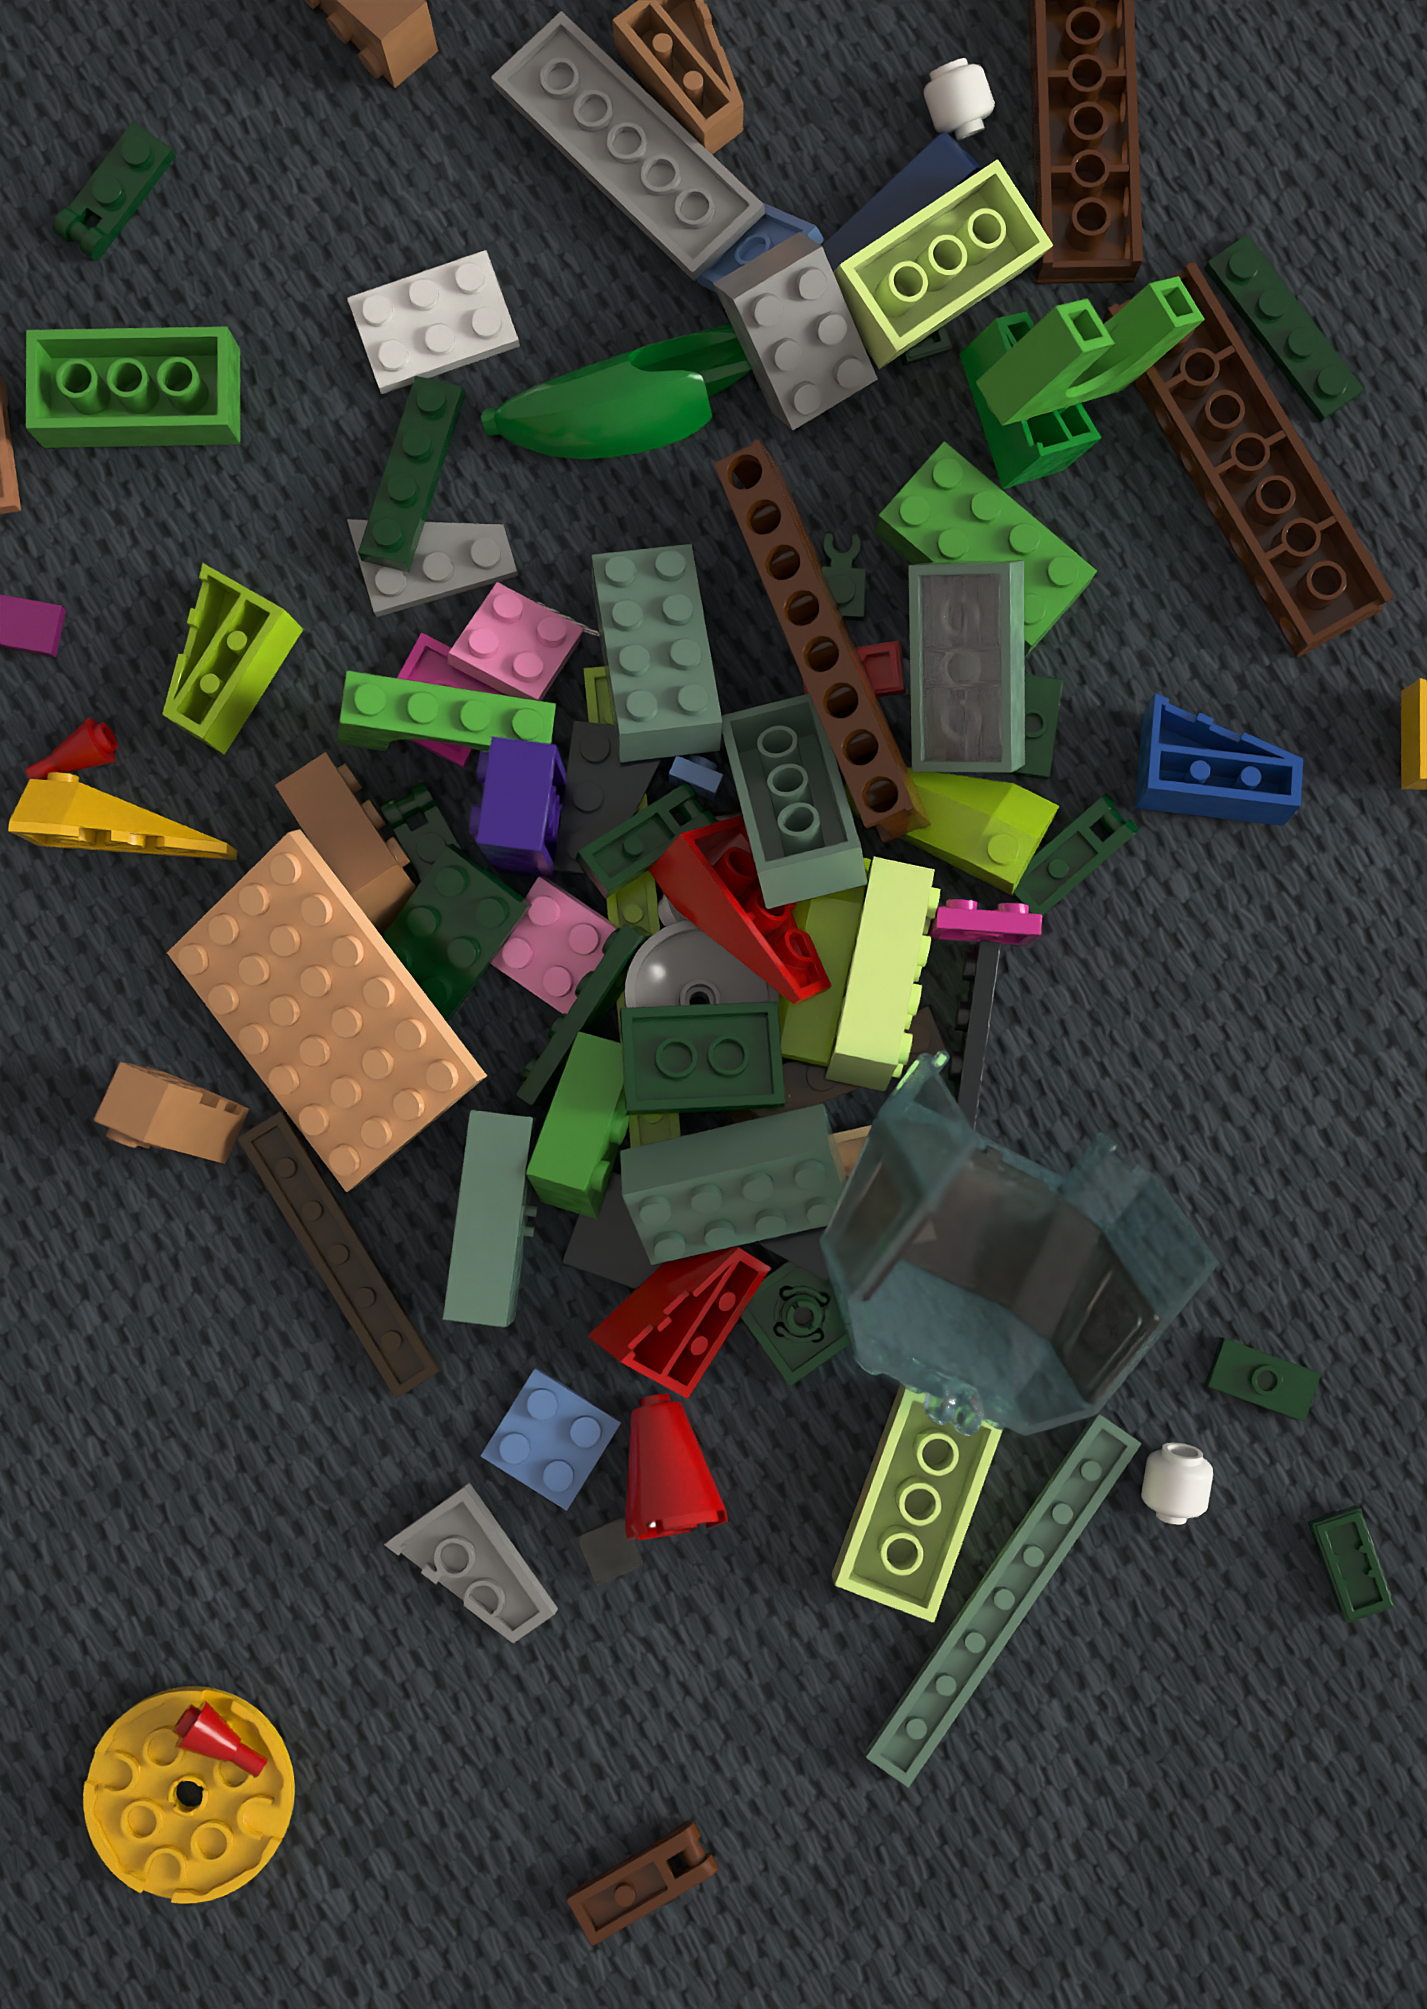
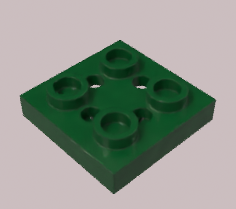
(795, 1351)

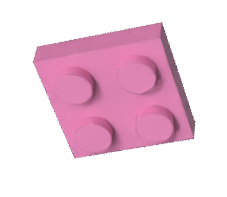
(515, 645)
(554, 944)

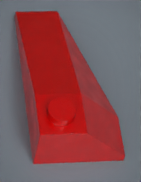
(717, 888)

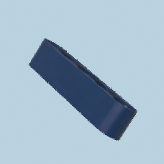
(916, 186)

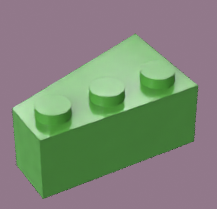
(582, 1129)

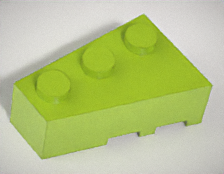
(227, 659)

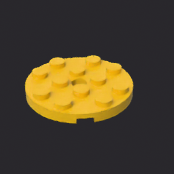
(178, 1848)

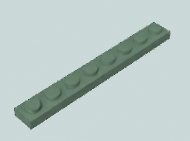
(1001, 1599)

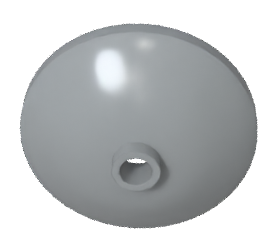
(688, 964)

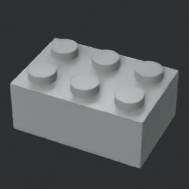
(796, 330)

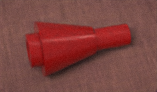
(84, 748)
(207, 1734)

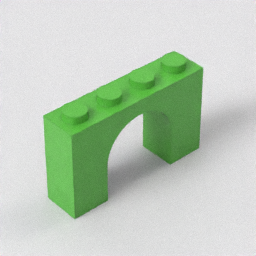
(1079, 358)
(393, 709)

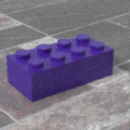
(519, 806)

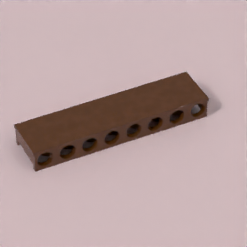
(1085, 140)
(1259, 480)
(821, 644)

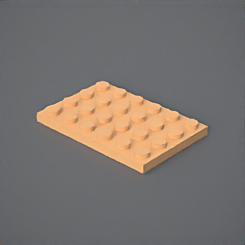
(325, 1011)

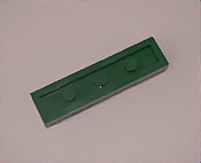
(1283, 328)
(411, 474)
(595, 999)

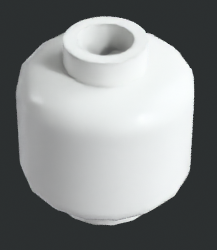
(959, 98)
(1177, 1483)

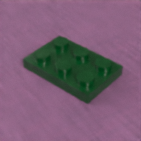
(454, 927)
(701, 1058)

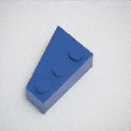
(1211, 771)

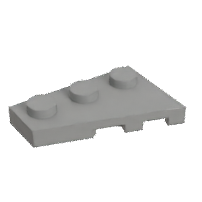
(445, 563)
(477, 1562)

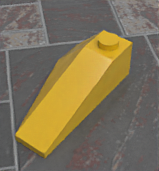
(77, 816)

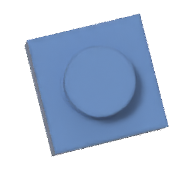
(699, 774)

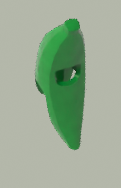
(624, 401)

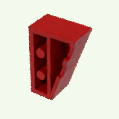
(682, 1316)

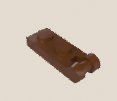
(640, 1883)

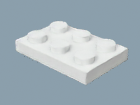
(433, 321)

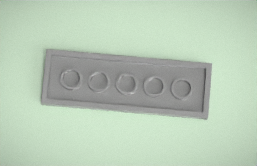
(628, 145)

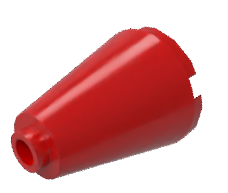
(667, 1474)

